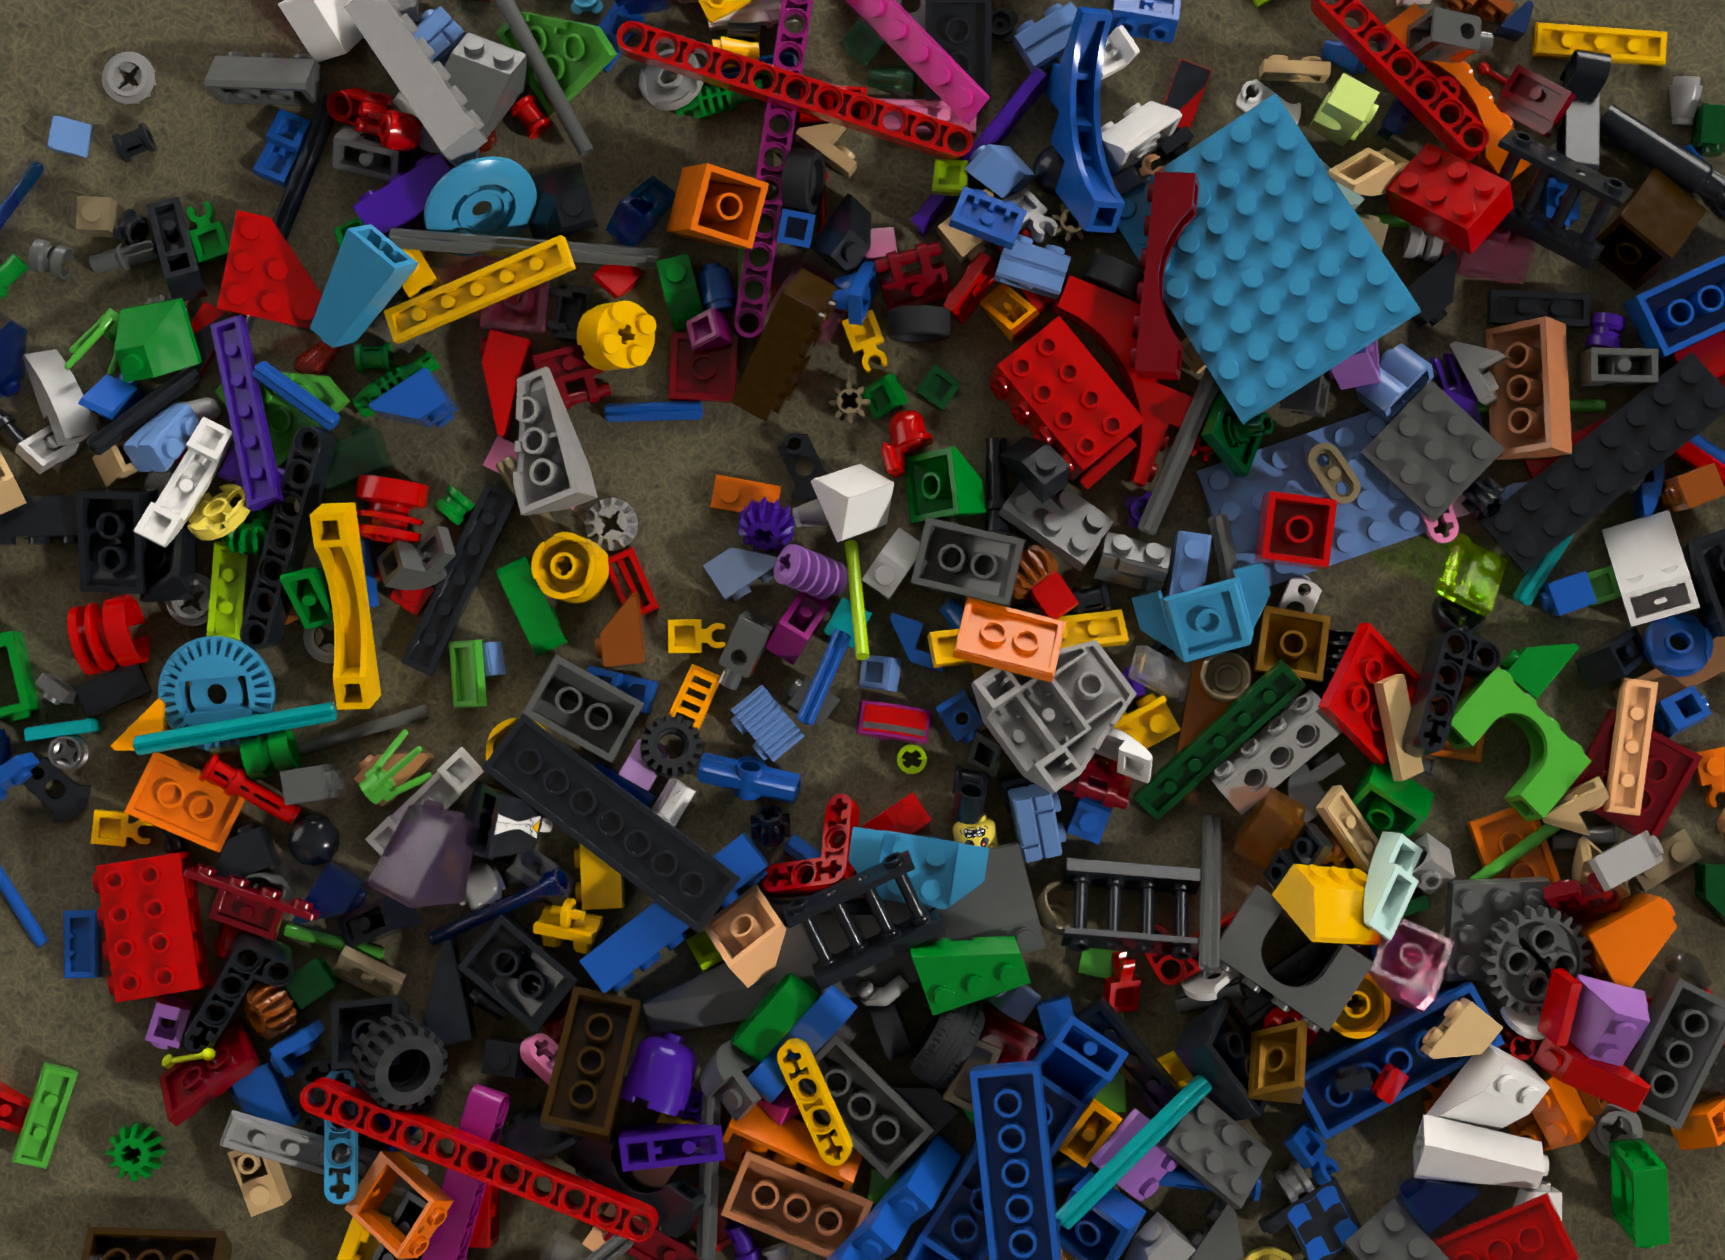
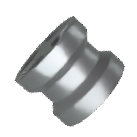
(1293, 1181)

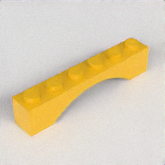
(340, 552)

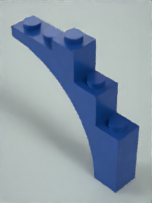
(1077, 136)
(904, 1203)

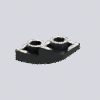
(1307, 848)

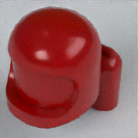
(395, 128)
(907, 436)

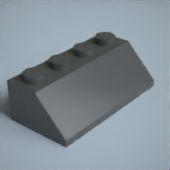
(1677, 1048)
(875, 1115)

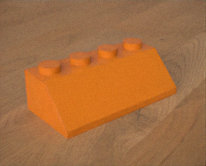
(786, 1144)

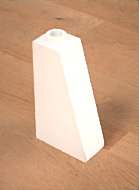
(1476, 1155)

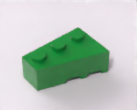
(968, 970)

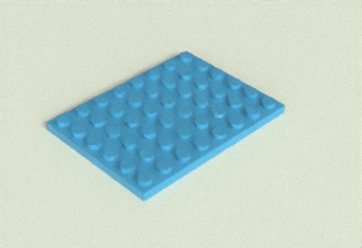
(1275, 264)

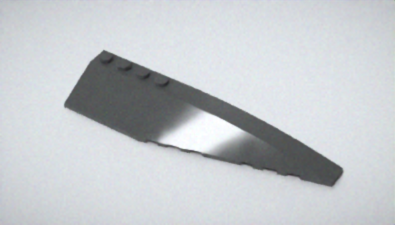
(994, 908)

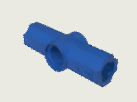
(749, 778)

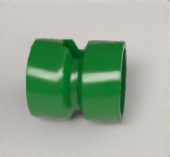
(266, 754)

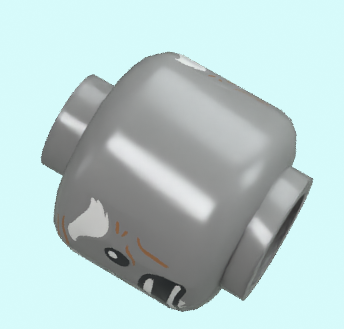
(483, 886)

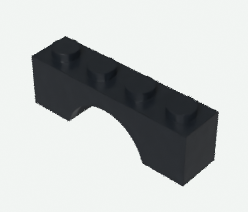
(675, 1203)

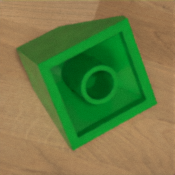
(155, 340)
(942, 486)

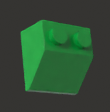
(1390, 803)

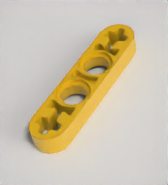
(809, 1103)

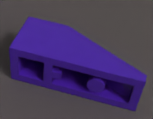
(669, 1145)

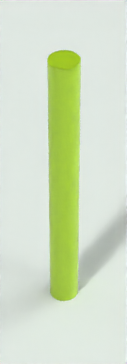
(856, 600)

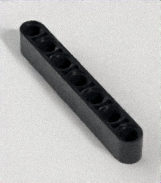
(285, 519)

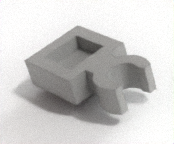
(1035, 215)

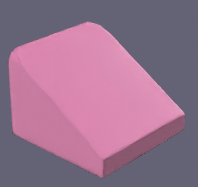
(882, 242)

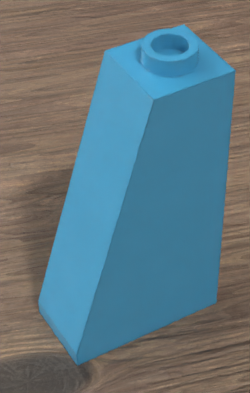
(360, 285)

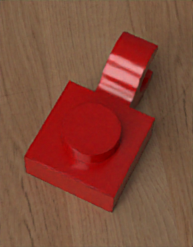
(410, 599)
(1124, 988)

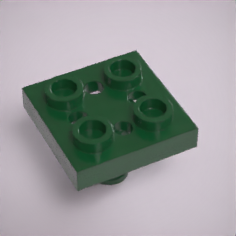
(1231, 439)

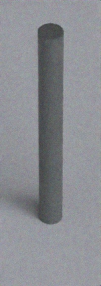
(362, 730)

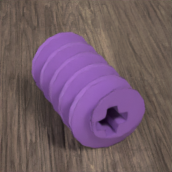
(810, 572)

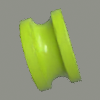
(912, 769)

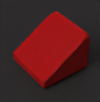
(617, 279)
(1053, 596)
(1389, 1083)

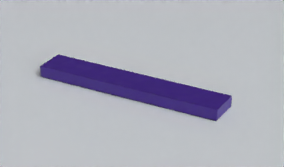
(994, 135)
(246, 413)

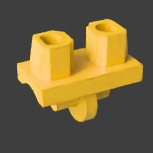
(568, 924)

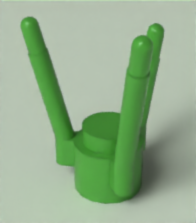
(106, 327)
(379, 783)

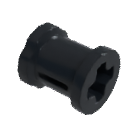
(134, 142)

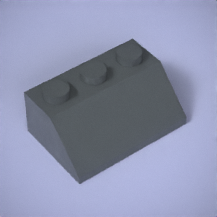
(265, 79)
(584, 709)

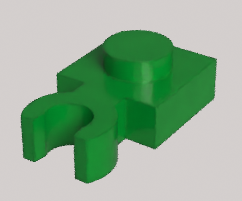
(210, 238)

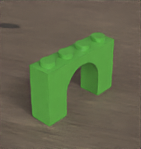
(1553, 757)

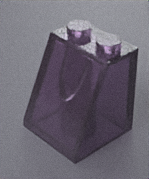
(426, 857)

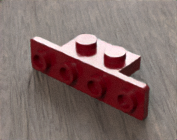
(248, 907)

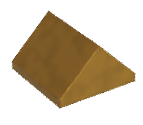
(1293, 637)
(1278, 1063)

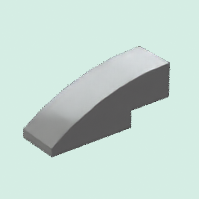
(59, 397)

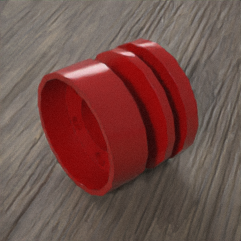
(390, 508)
(104, 637)

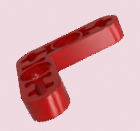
(830, 857)

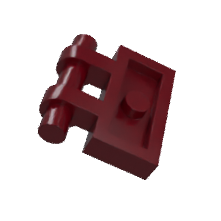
(916, 286)
(568, 366)
(1102, 783)
(1582, 901)

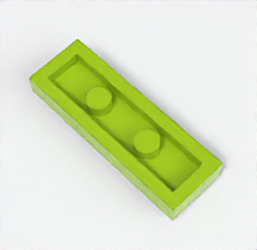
(227, 592)

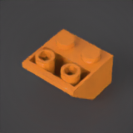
(1557, 1119)

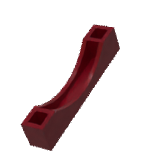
(1172, 209)

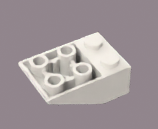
(1650, 568)

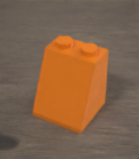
(717, 206)
(1628, 939)

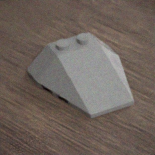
(1056, 725)

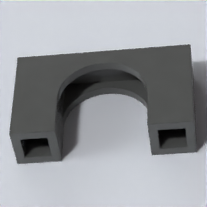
(1317, 1000)

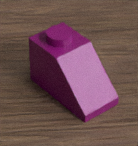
(797, 626)

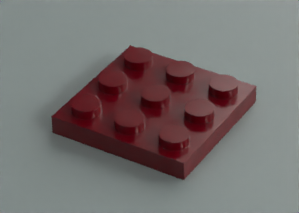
(1666, 778)

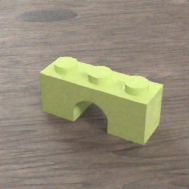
(1345, 110)

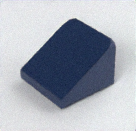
(1517, 24)

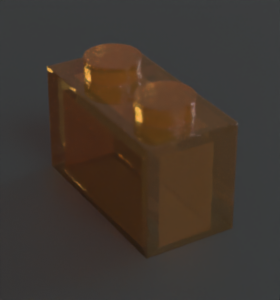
(1270, 827)

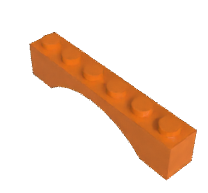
(1472, 95)

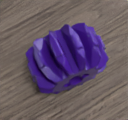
(766, 525)

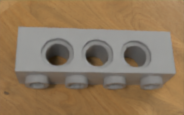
(1274, 752)

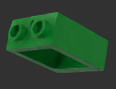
(15, 645)
(1639, 1192)

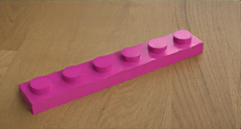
(923, 56)

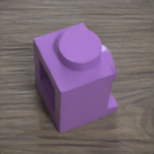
(172, 1008)

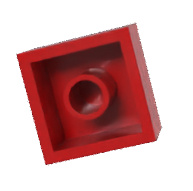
(1296, 530)

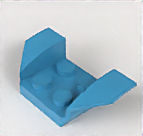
(1206, 617)
(942, 869)

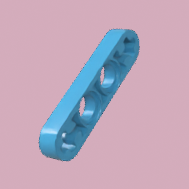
(335, 1136)

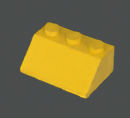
(1327, 903)

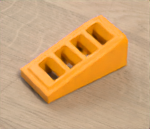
(682, 695)

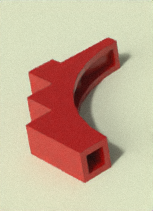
(1111, 322)

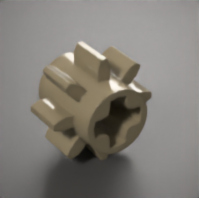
(1069, 231)
(849, 393)

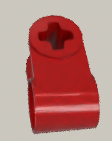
(341, 111)

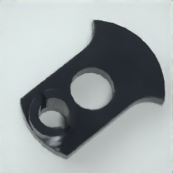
(803, 485)
(67, 805)

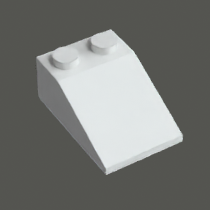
(1137, 133)
(1491, 1091)

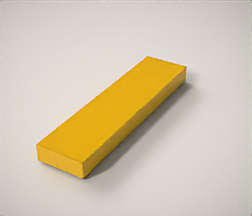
(1623, 45)

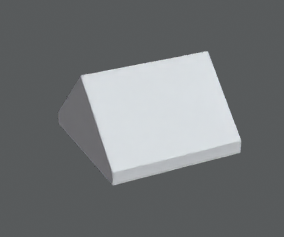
(322, 26)
(854, 500)

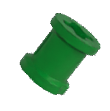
(374, 357)

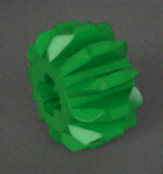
(250, 534)
(130, 1139)

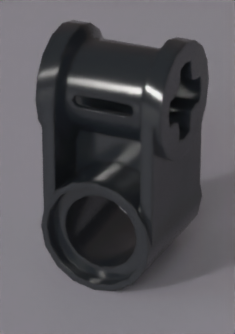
(969, 794)

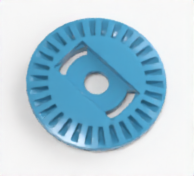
(459, 190)
(210, 662)

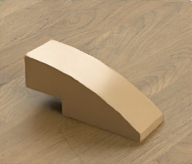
(1369, 171)

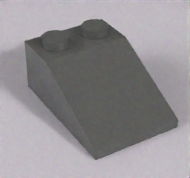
(488, 77)
(967, 561)

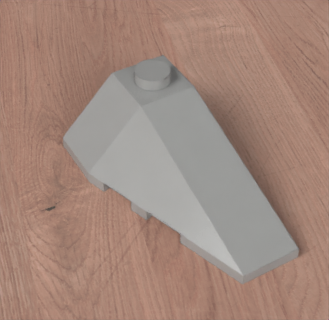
(550, 458)

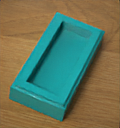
(60, 729)

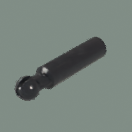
(1664, 154)

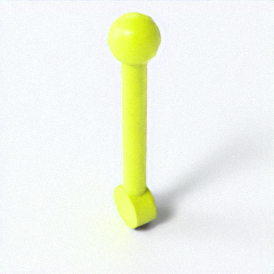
(169, 1060)

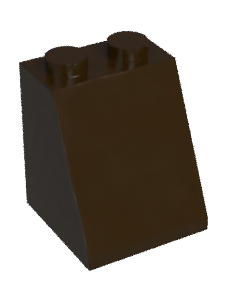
(1648, 229)

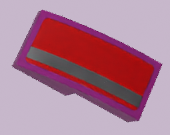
(893, 722)

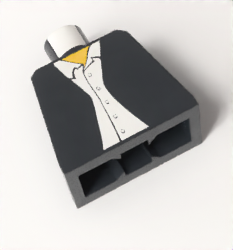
(506, 824)

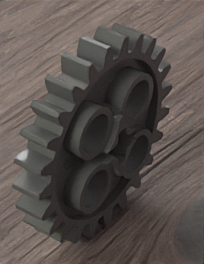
(1559, 939)

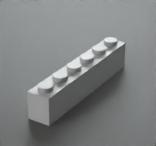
(418, 77)

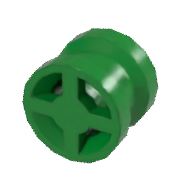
(454, 505)

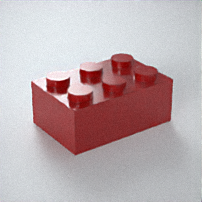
(1450, 198)

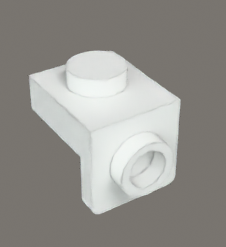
(1119, 51)

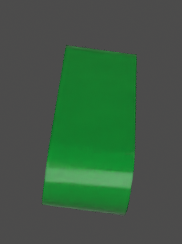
(531, 606)
(774, 1017)

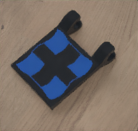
(1317, 1221)

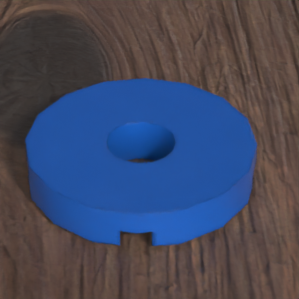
(1673, 661)

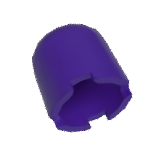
(661, 1074)

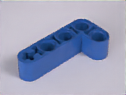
(814, 1028)

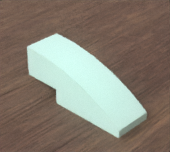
(1390, 883)

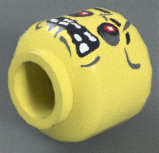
(977, 834)

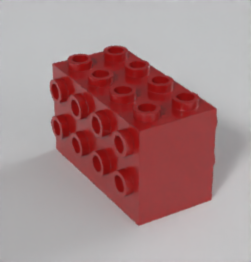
(1065, 397)
(151, 926)

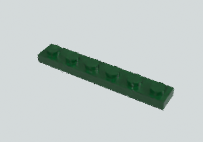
(1219, 739)

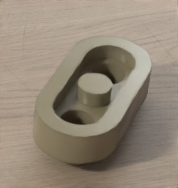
(1335, 471)

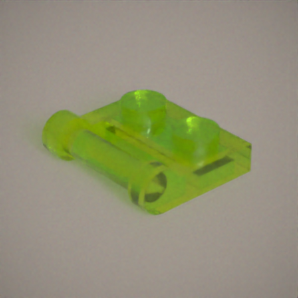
(1480, 578)

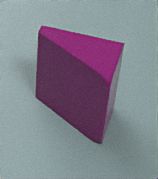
(708, 330)

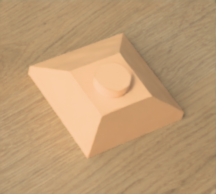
(748, 935)

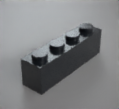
(40, 520)

